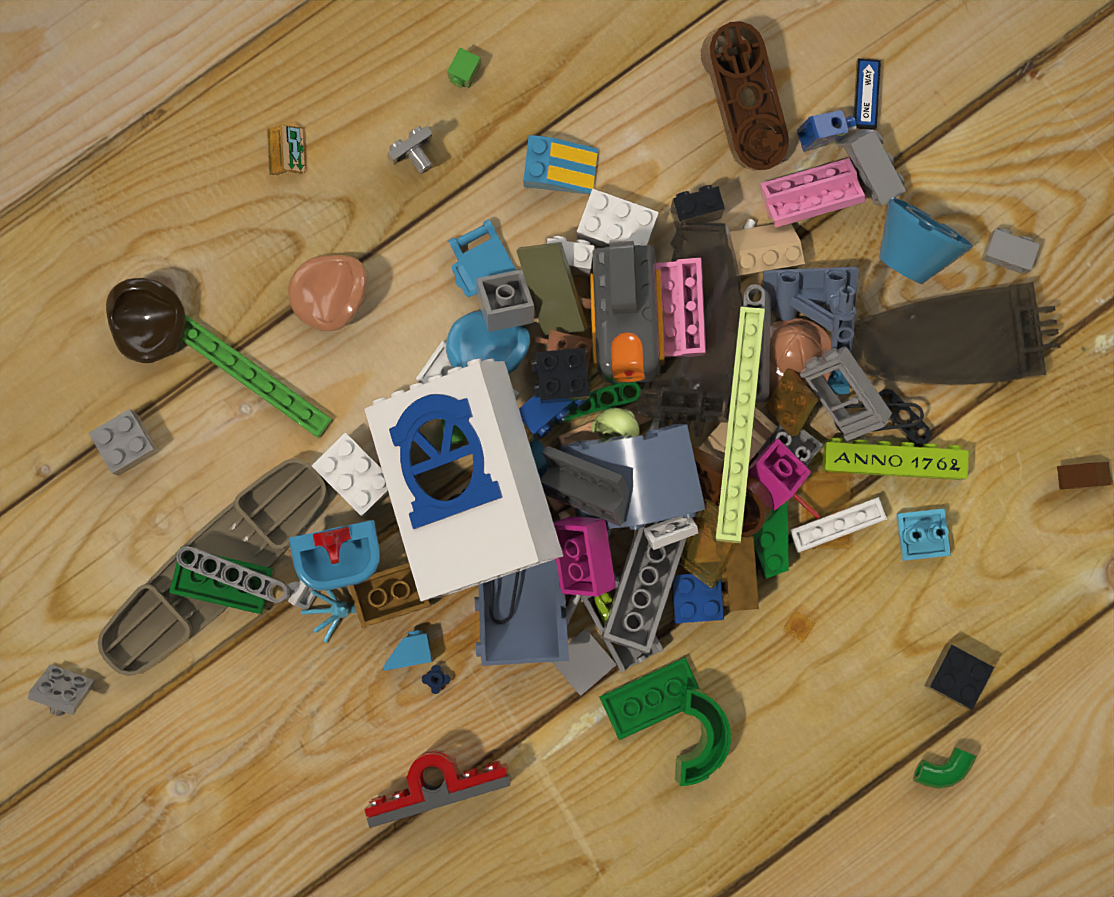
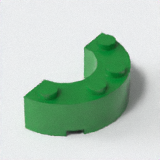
(714, 738)

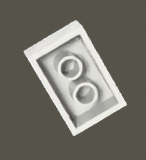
(615, 220)
(353, 474)

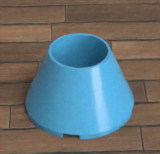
(917, 243)

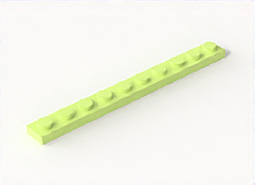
(740, 425)

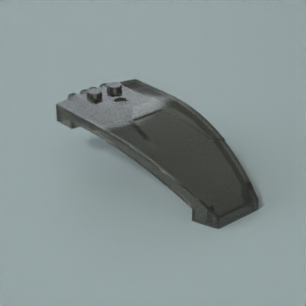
(957, 339)
(702, 385)

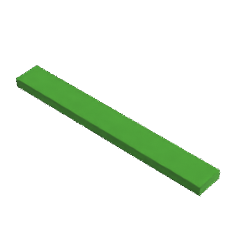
(255, 378)

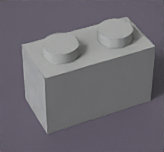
(1010, 251)

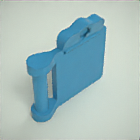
(481, 261)

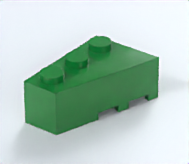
(772, 544)

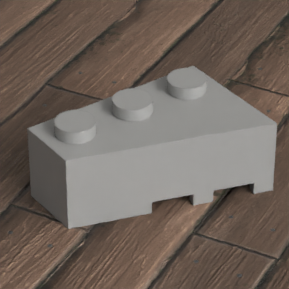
(873, 165)

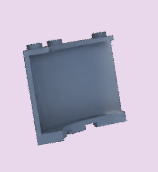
(656, 469)
(538, 620)

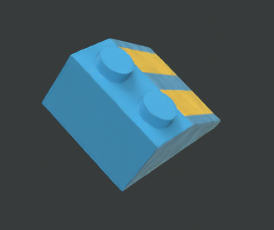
(559, 165)

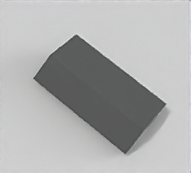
(585, 486)

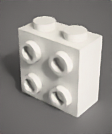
(578, 255)

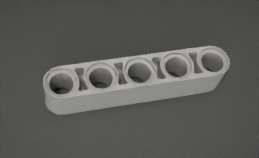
(763, 303)
(222, 574)

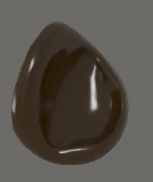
(145, 319)

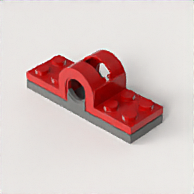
(427, 797)

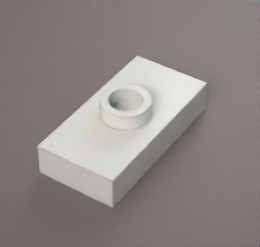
(670, 531)

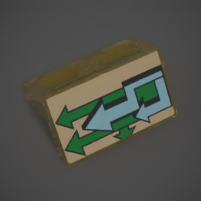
(286, 149)

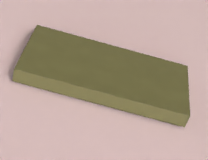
(552, 288)

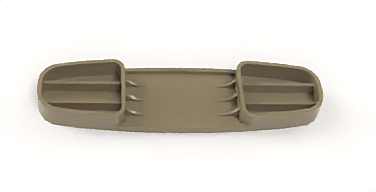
(248, 530)

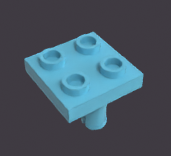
(923, 534)

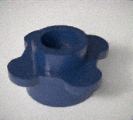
(429, 679)

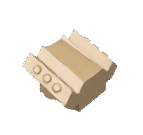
(762, 430)

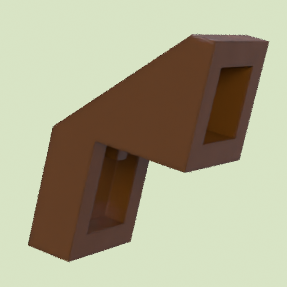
(1084, 475)

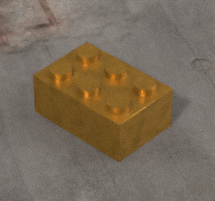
(740, 578)
(387, 596)

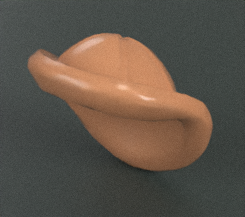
(328, 291)
(792, 345)

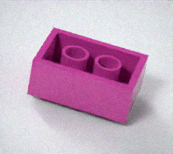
(586, 556)

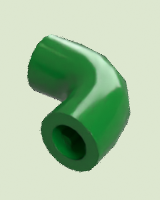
(946, 774)

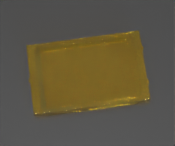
(827, 495)
(701, 552)

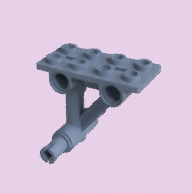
(820, 294)

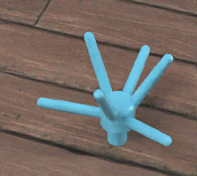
(338, 610)

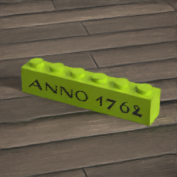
(895, 460)

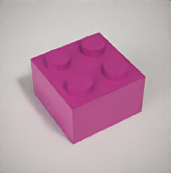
(779, 472)

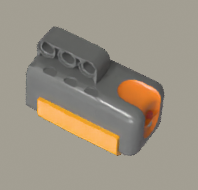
(627, 313)

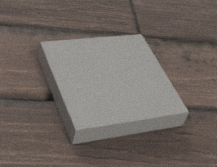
(586, 662)

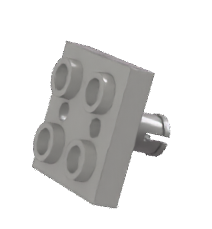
(61, 690)

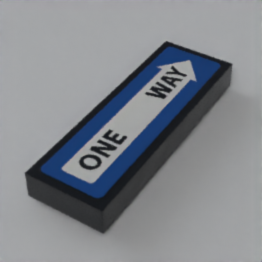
(866, 93)

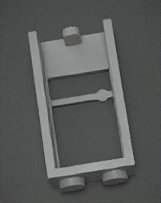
(853, 425)
(622, 656)

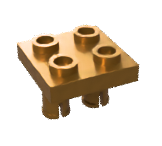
(792, 402)

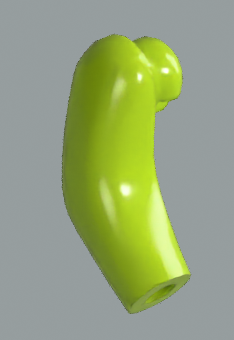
(602, 606)

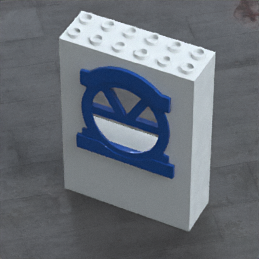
(500, 517)

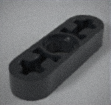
(912, 416)

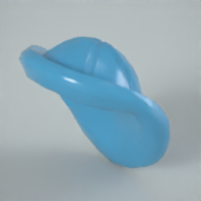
(471, 341)

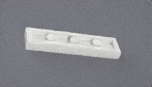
(838, 525)

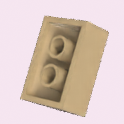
(766, 249)

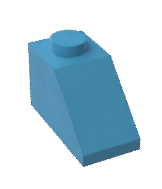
(411, 651)

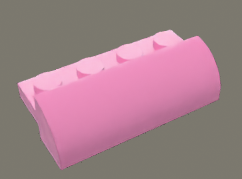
(812, 192)
(683, 307)

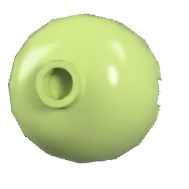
(615, 423)

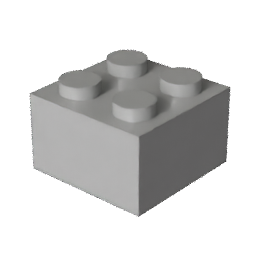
(505, 300)
(123, 442)

